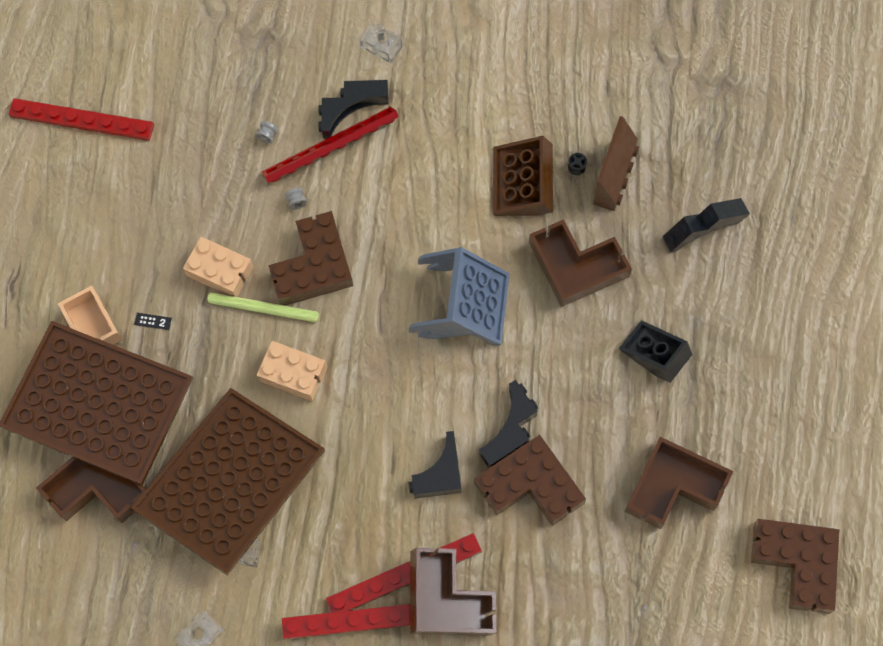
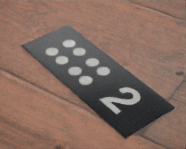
(153, 321)

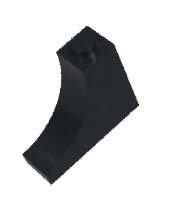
(442, 477)

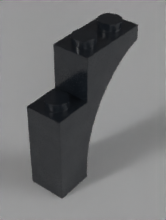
(353, 97)
(710, 219)
(511, 435)

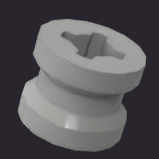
(266, 132)
(295, 198)

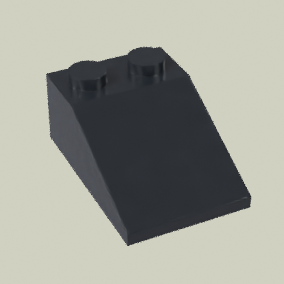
(657, 350)

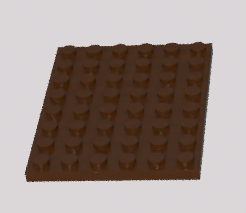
(96, 402)
(228, 480)

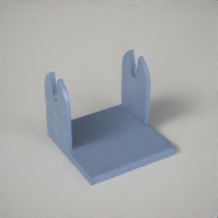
(475, 297)

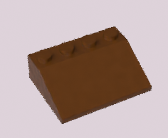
(615, 167)
(523, 178)

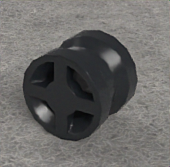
(577, 159)

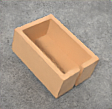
(218, 267)
(88, 315)
(292, 371)

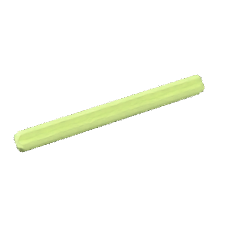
(263, 307)

